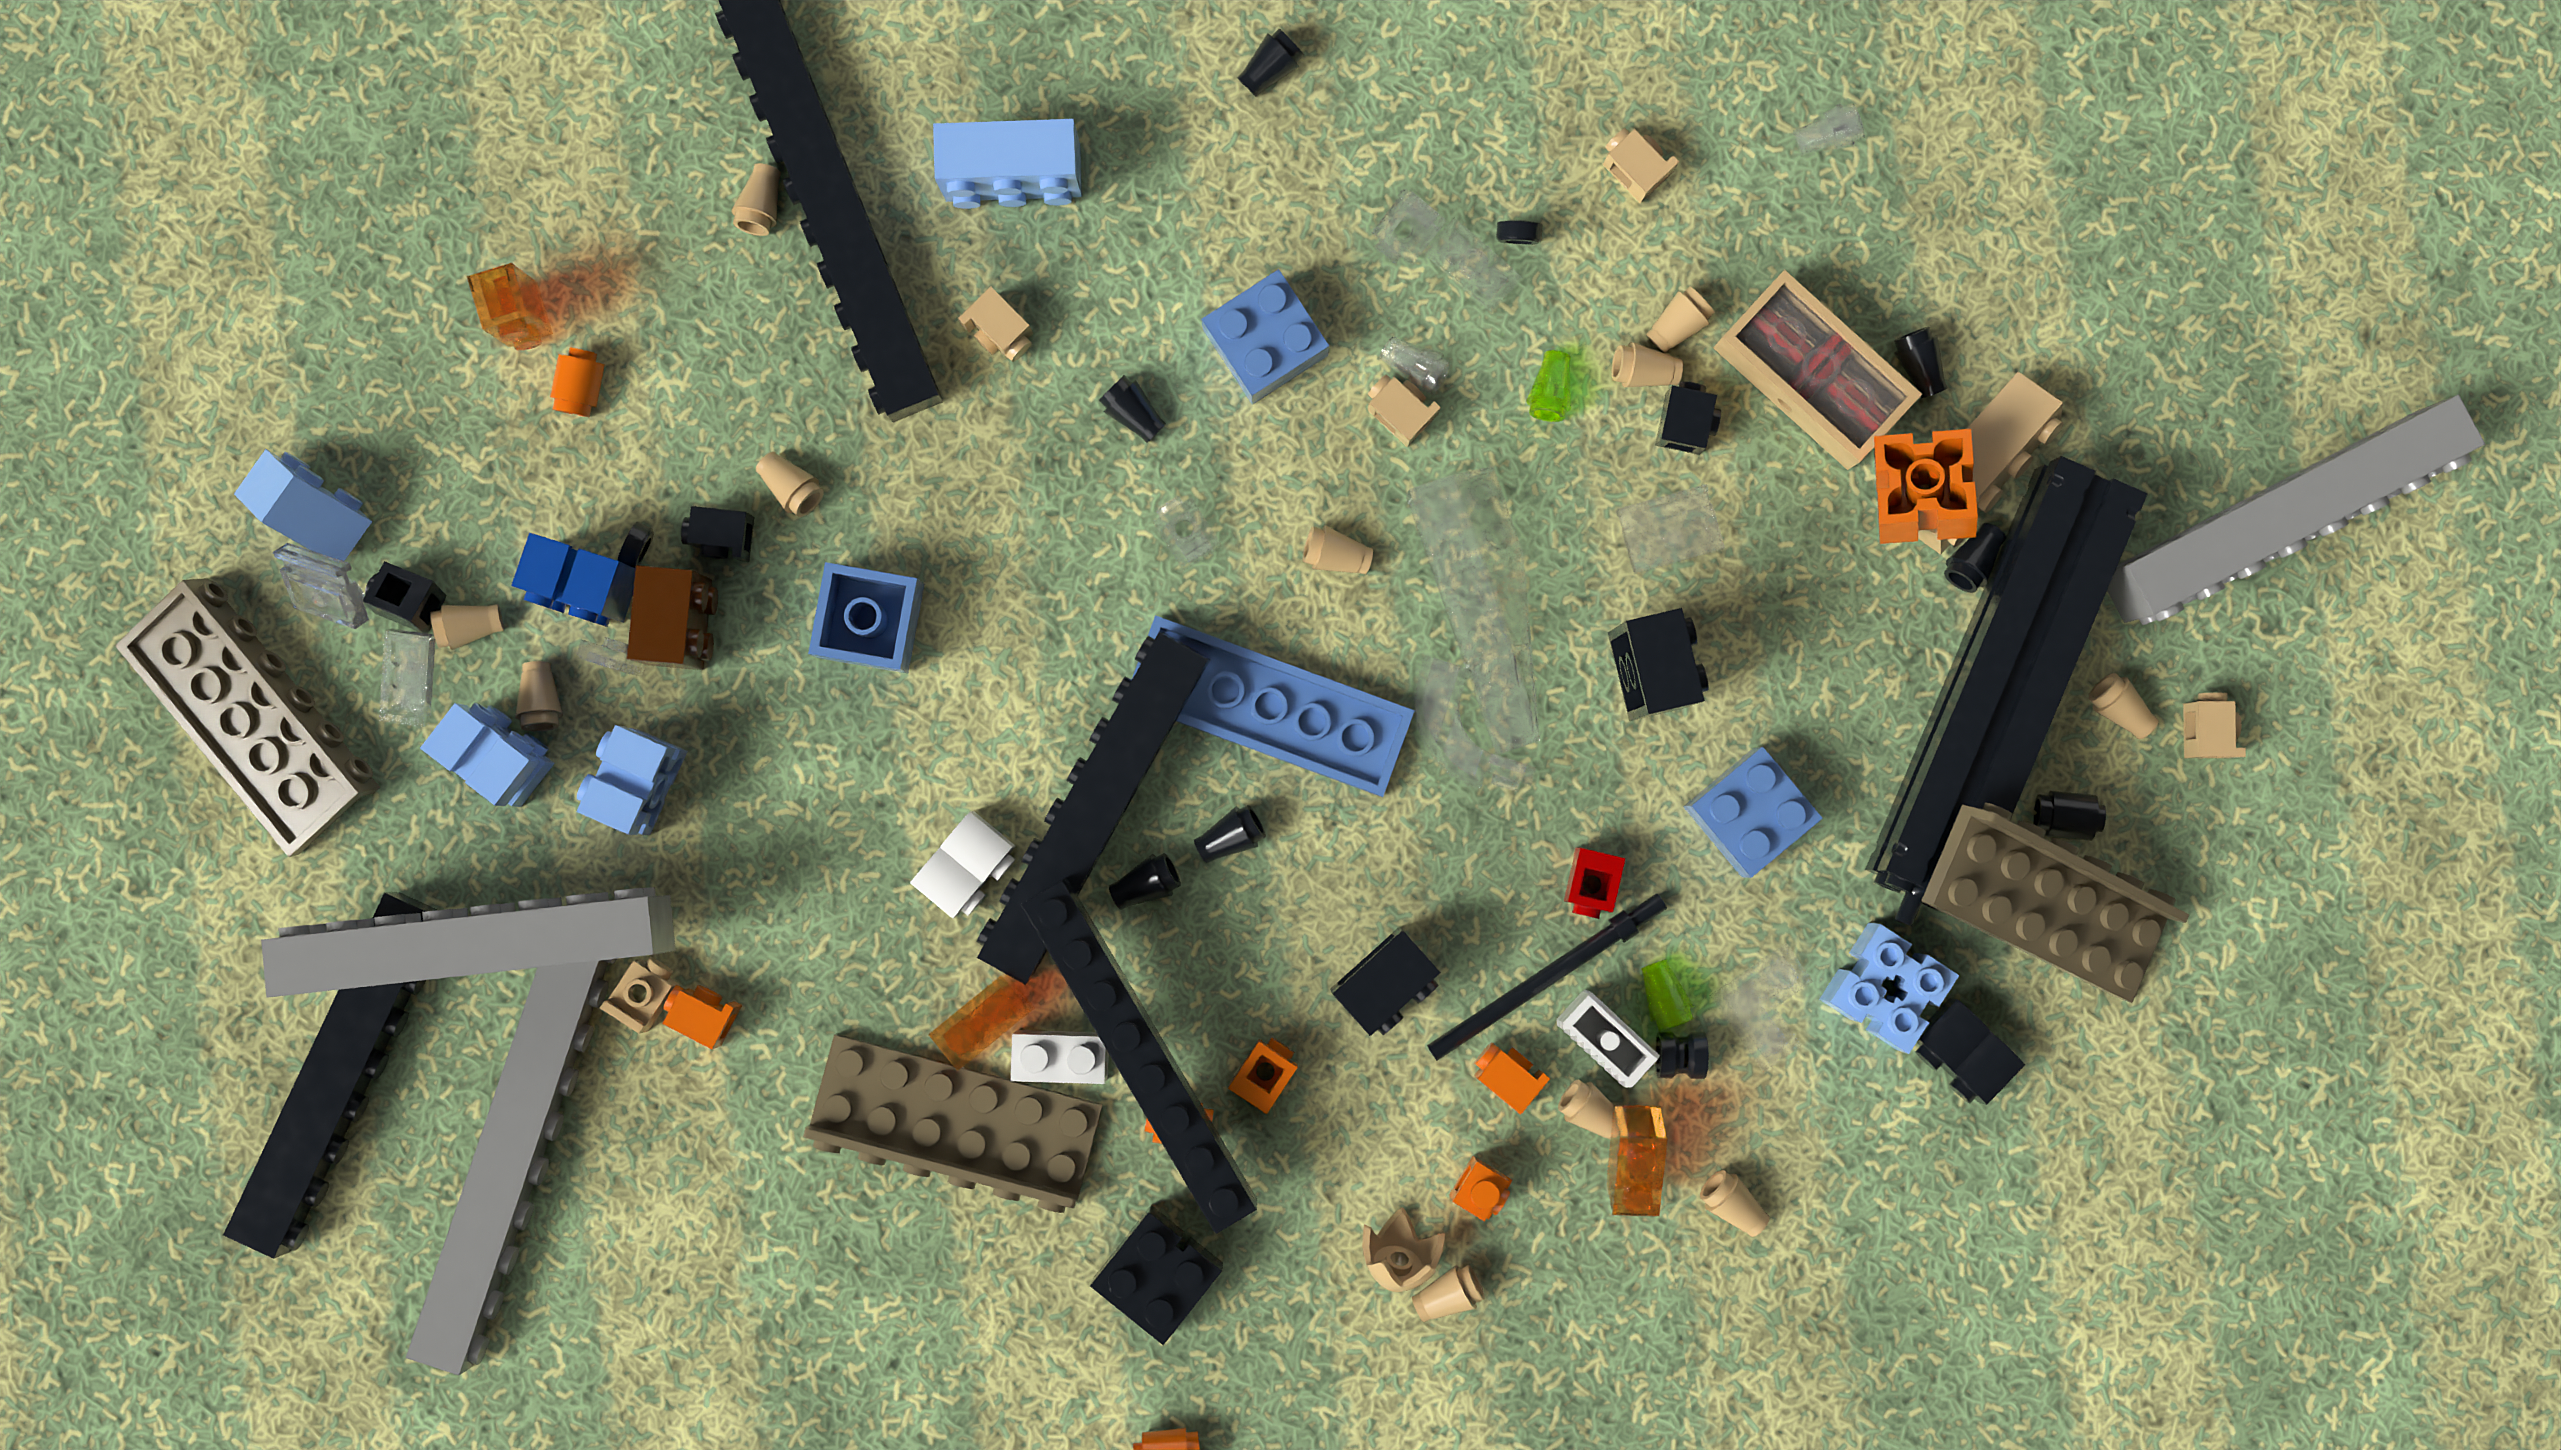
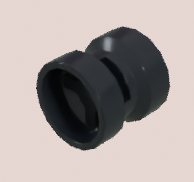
(1682, 1055)

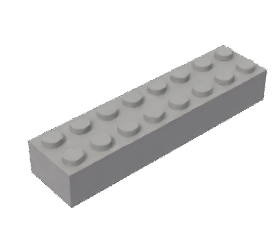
(2294, 511)
(458, 945)

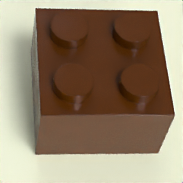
(671, 618)

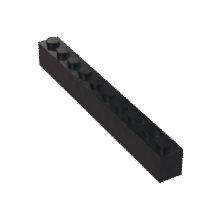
(831, 206)

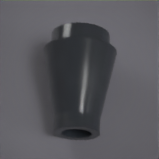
(1271, 62)
(1922, 360)
(1131, 408)
(1974, 560)
(1230, 835)
(1146, 882)

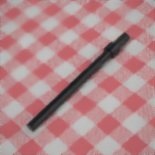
(1622, 927)

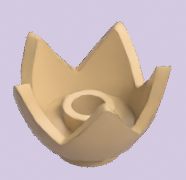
(1397, 1255)

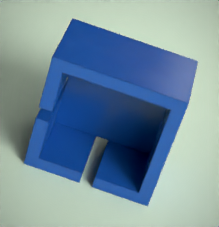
(586, 581)

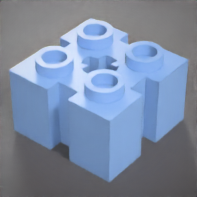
(489, 754)
(630, 780)
(1917, 983)

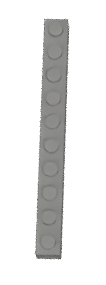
(507, 1165)

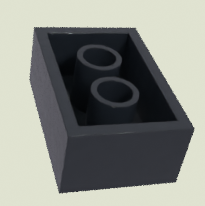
(1658, 664)

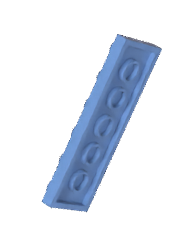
(1291, 712)

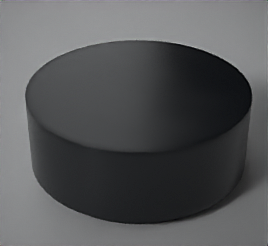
(1519, 232)
(636, 545)

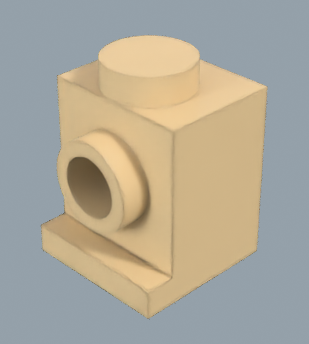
(1638, 163)
(997, 325)
(1401, 408)
(2212, 727)
(637, 1014)

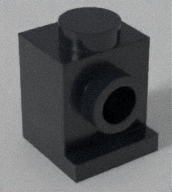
(718, 532)
(421, 597)

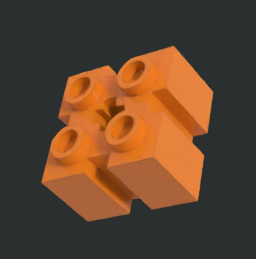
(1948, 471)

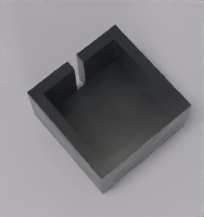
(1386, 983)
(1154, 1277)

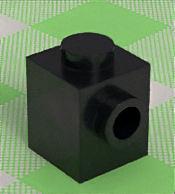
(1688, 418)

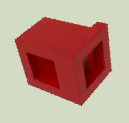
(1609, 873)

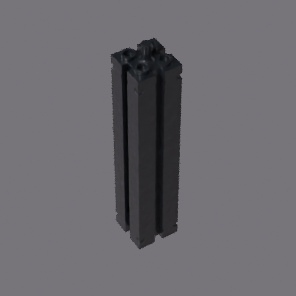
(2008, 668)

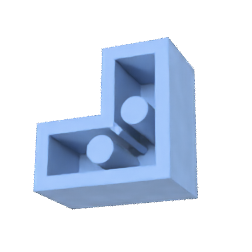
(293, 503)

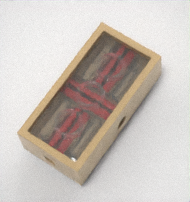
(1817, 370)

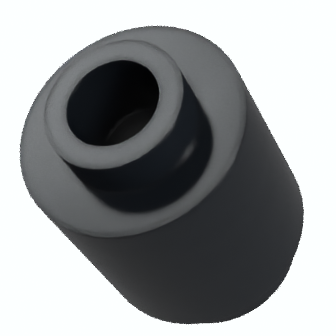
(2069, 815)

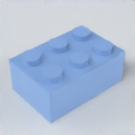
(1007, 162)

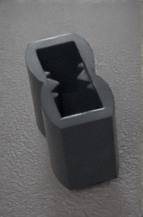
(1967, 1052)

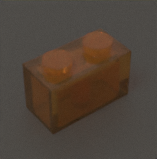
(510, 306)
(981, 1021)
(1636, 1160)

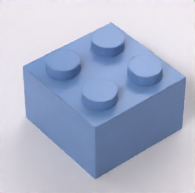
(1265, 336)
(866, 617)
(1752, 812)

